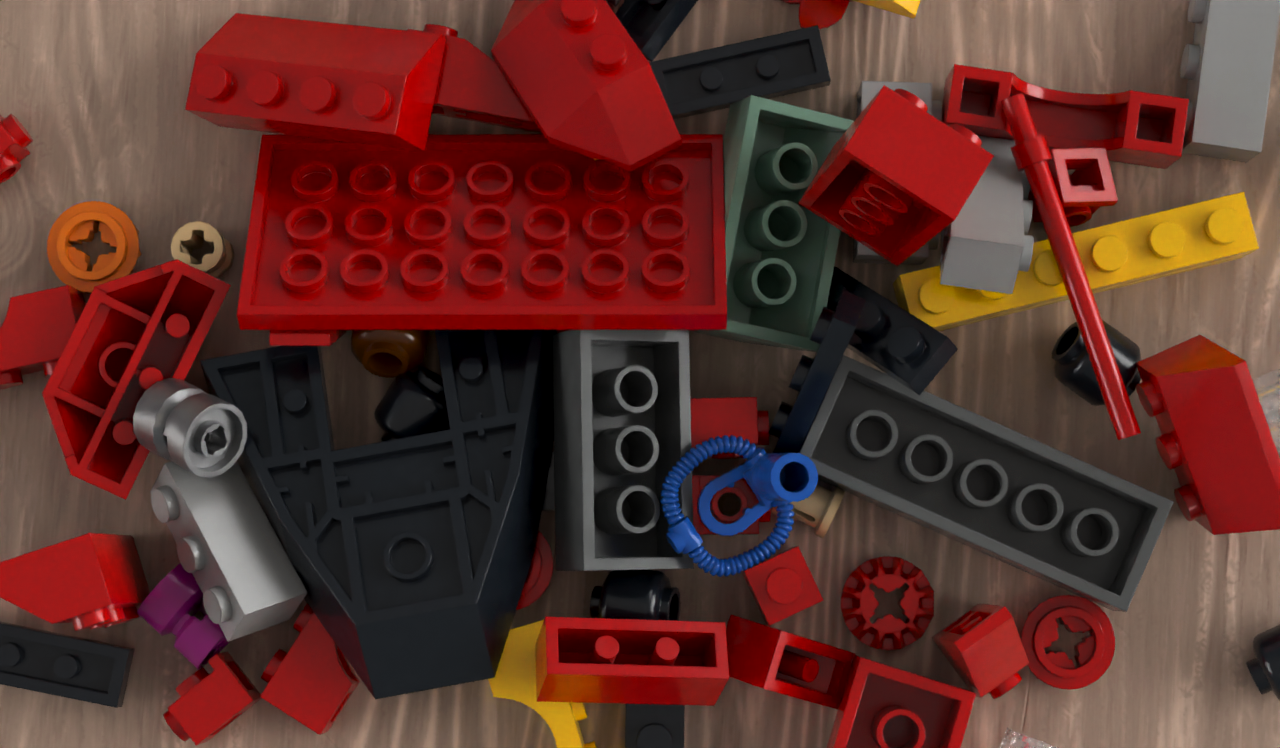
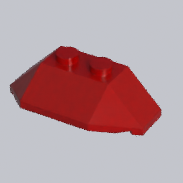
(585, 81)
(123, 344)

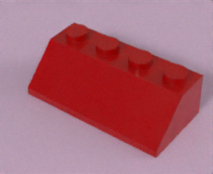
(319, 80)

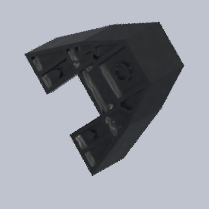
(412, 539)

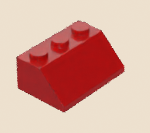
(1213, 436)
(80, 581)

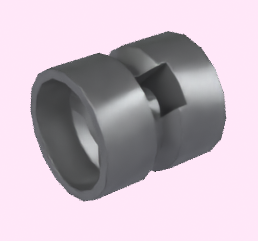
(190, 427)

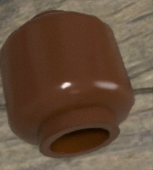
(389, 351)

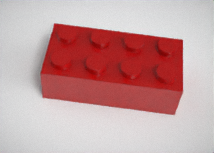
(897, 176)
(899, 710)

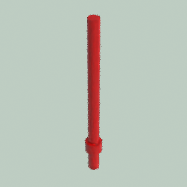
(1031, 156)

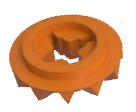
(78, 226)

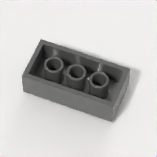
(616, 437)

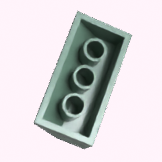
(775, 248)

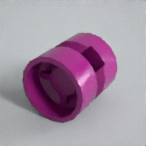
(172, 610)

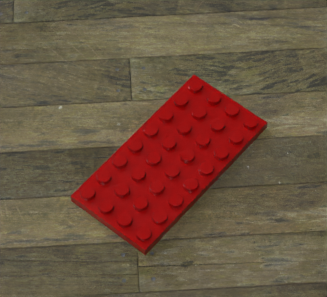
(483, 237)

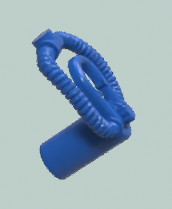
(772, 477)

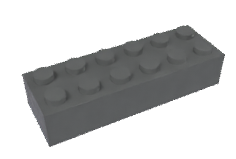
(985, 485)

